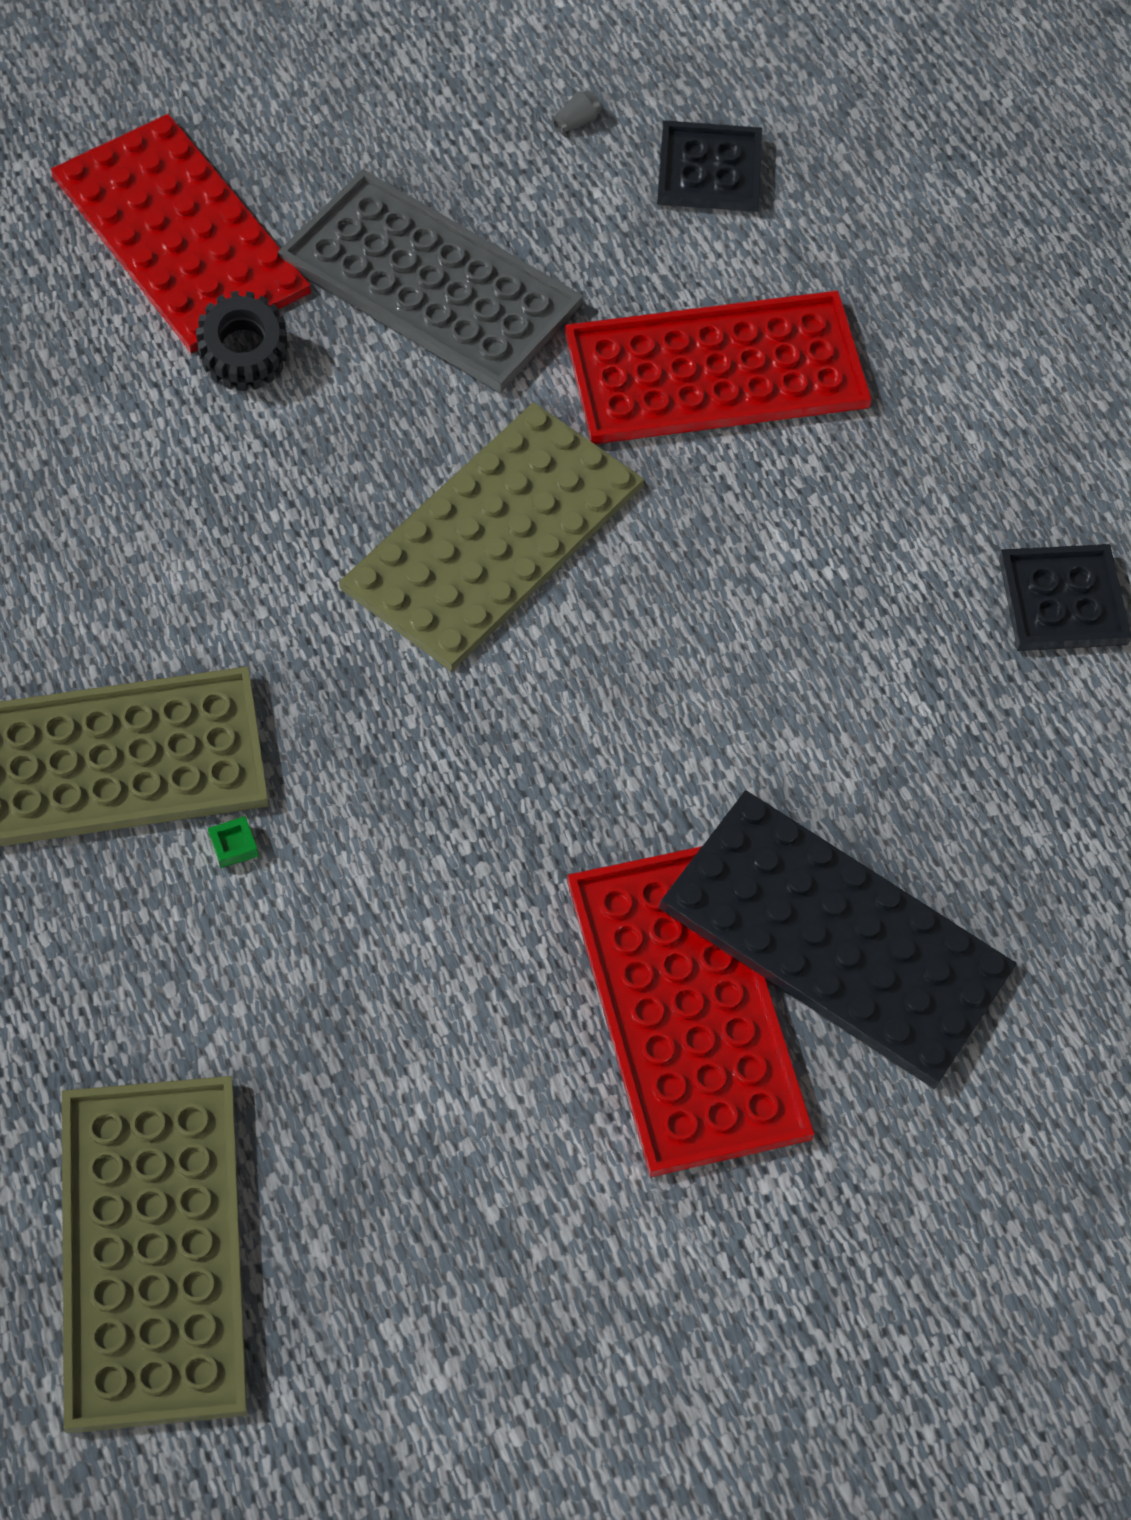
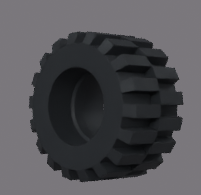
(242, 314)

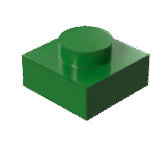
(233, 842)

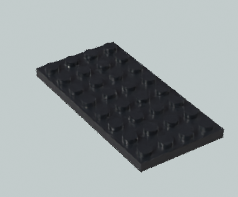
(838, 937)

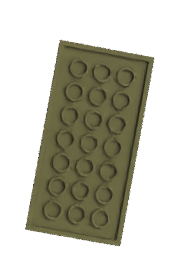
(491, 535)
(129, 756)
(151, 1256)

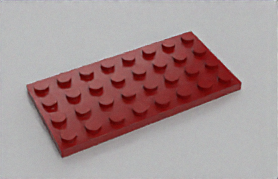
(176, 225)
(716, 367)
(685, 1024)

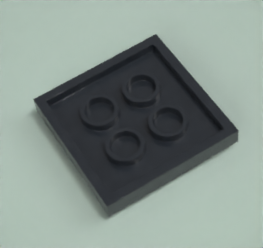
(710, 166)
(1064, 597)

